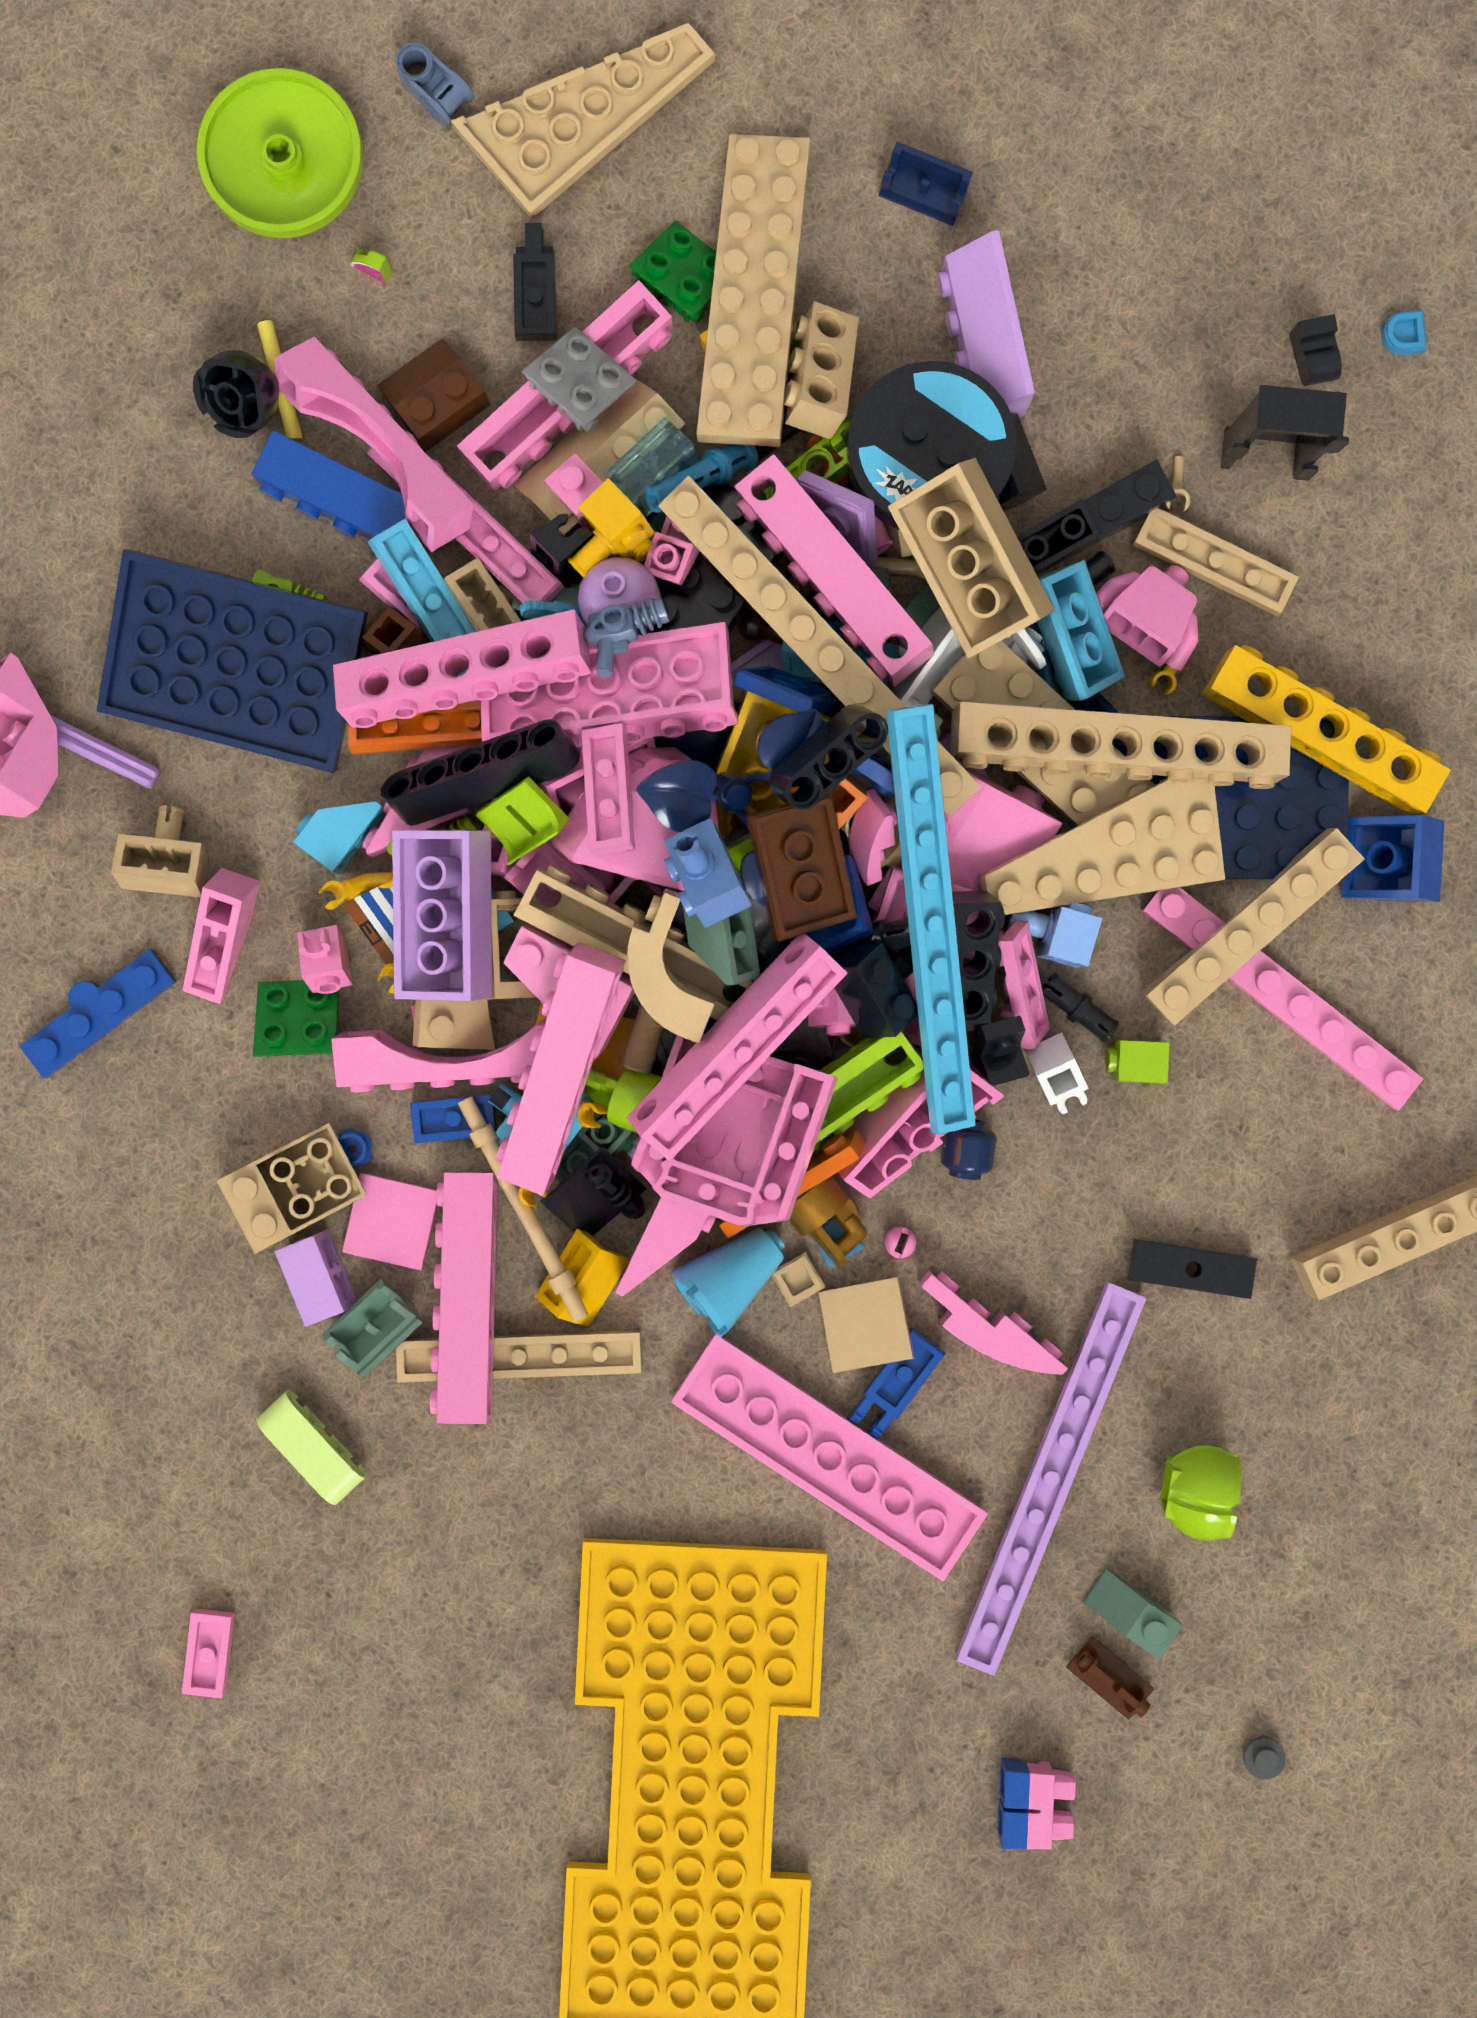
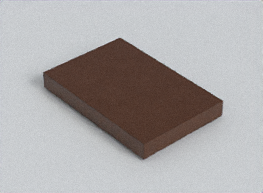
(801, 868)

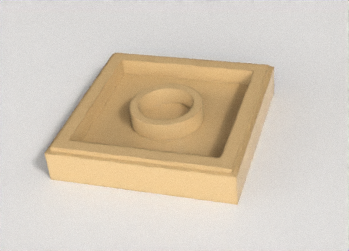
(866, 1325)

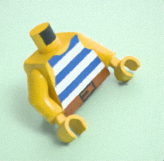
(372, 910)

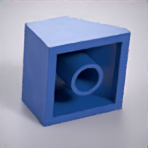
(1400, 858)

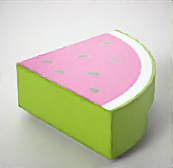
(373, 264)

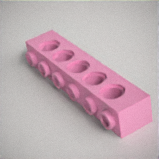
(441, 662)

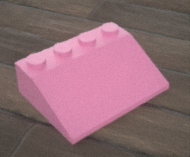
(987, 834)

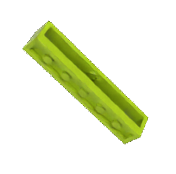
(867, 1080)

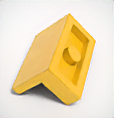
(594, 1271)

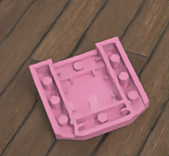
(751, 1151)

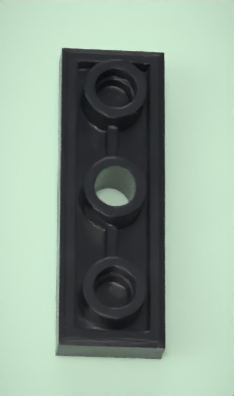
(1215, 1271)

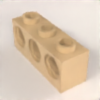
(821, 370)

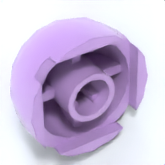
(614, 583)

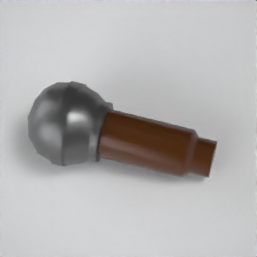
(754, 627)

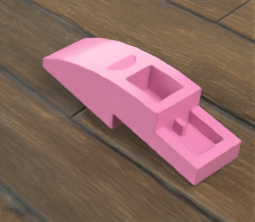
(1001, 1338)

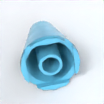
(729, 1277)

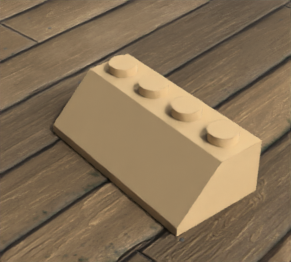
(615, 434)
(971, 557)

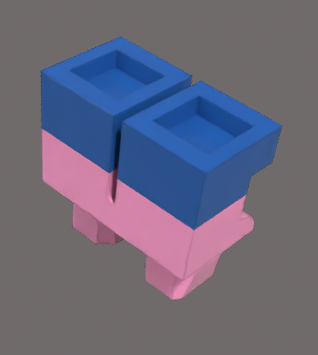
(1027, 1805)

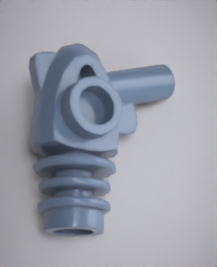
(618, 627)

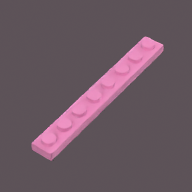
(1292, 1003)

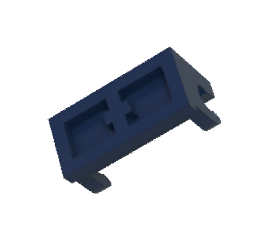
(925, 183)

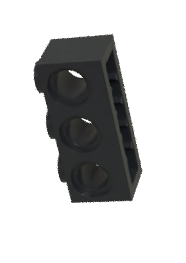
(983, 939)

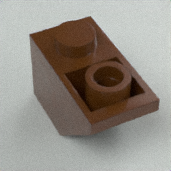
(390, 632)

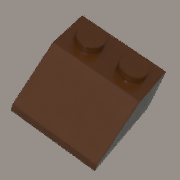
(434, 394)

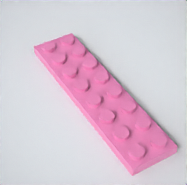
(829, 1456)

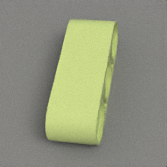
(310, 1449)

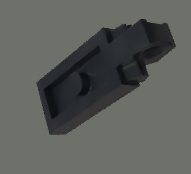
(534, 288)

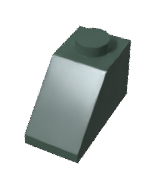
(726, 946)
(1133, 1613)

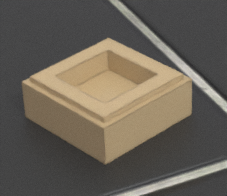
(798, 1279)

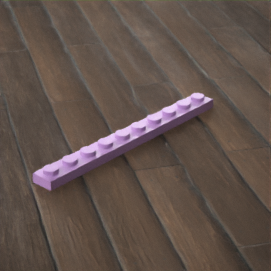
(1050, 1478)

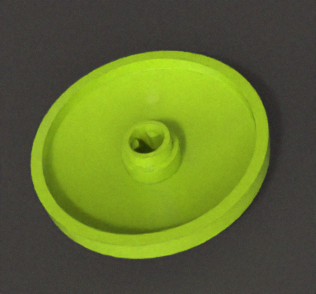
(280, 153)

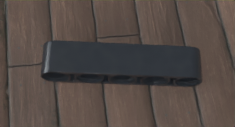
(480, 772)

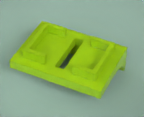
(523, 819)

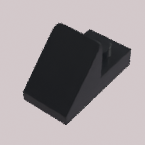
(999, 1053)

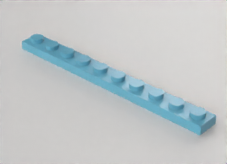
(931, 917)

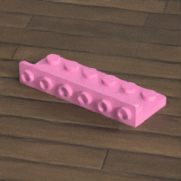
(657, 688)

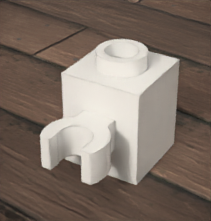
(1057, 1071)

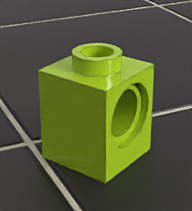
(1138, 1061)

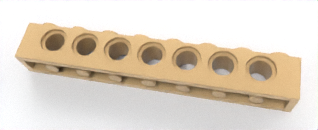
(1264, 743)

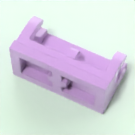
(316, 1277)

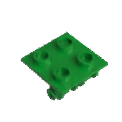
(680, 269)
(294, 1020)

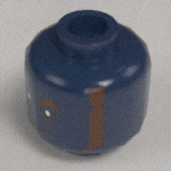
(969, 1151)

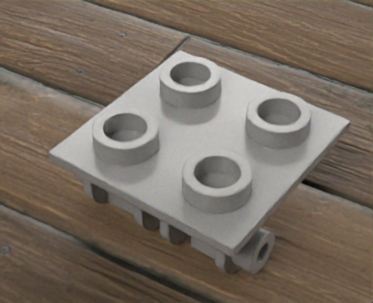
(578, 378)

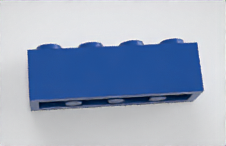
(326, 488)

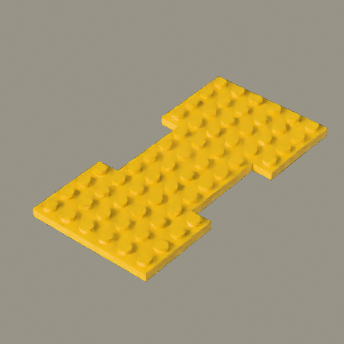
(699, 1664)

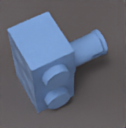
(706, 873)

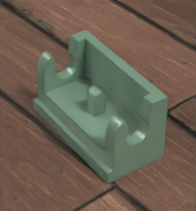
(372, 1328)

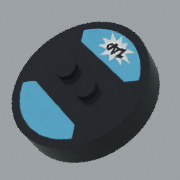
(922, 425)

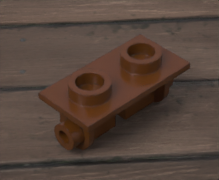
(1111, 1679)

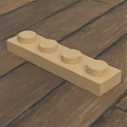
(1215, 561)

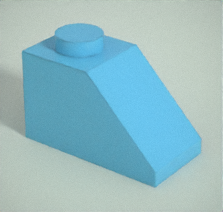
(337, 832)

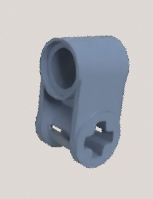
(437, 87)

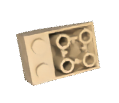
(291, 1188)

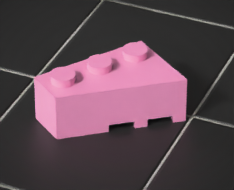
(534, 961)

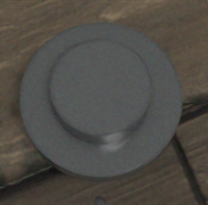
(1264, 1757)

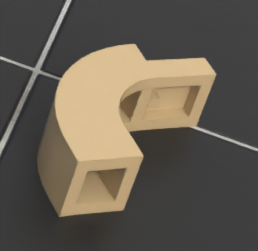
(660, 993)

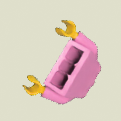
(1153, 617)

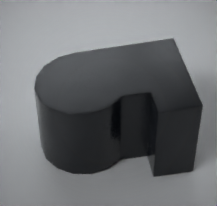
(1316, 350)

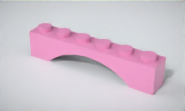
(325, 389)
(377, 1058)

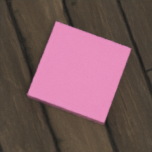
(391, 1222)

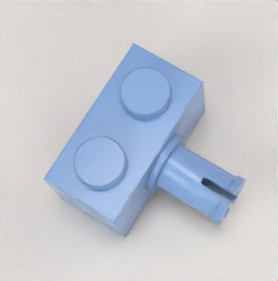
(1065, 933)

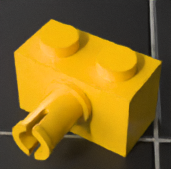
(617, 529)

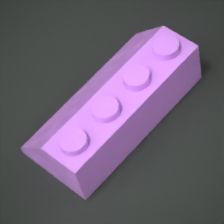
(987, 319)
(442, 914)

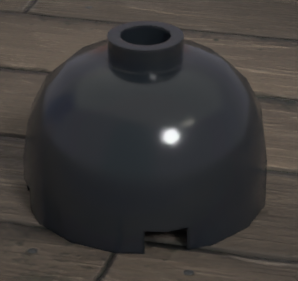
(236, 392)

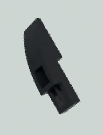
(1096, 517)

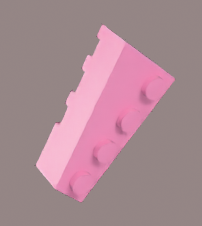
(901, 1132)

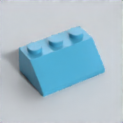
(1078, 634)

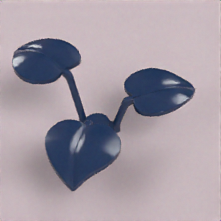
(683, 790)

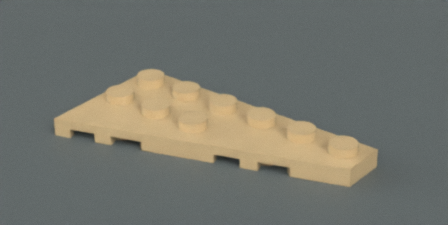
(574, 120)
(1134, 847)

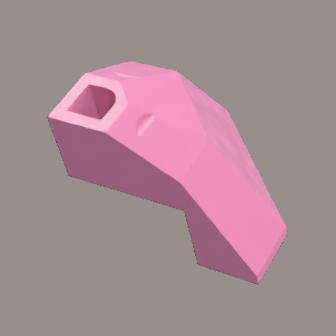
(26, 742)
(648, 857)

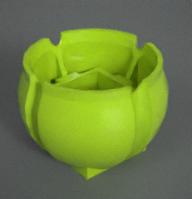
(1201, 1490)

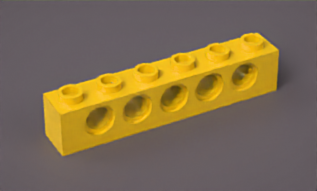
(1422, 767)

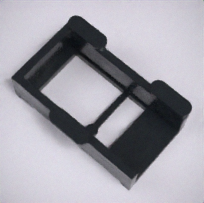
(1294, 416)

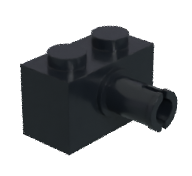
(876, 989)

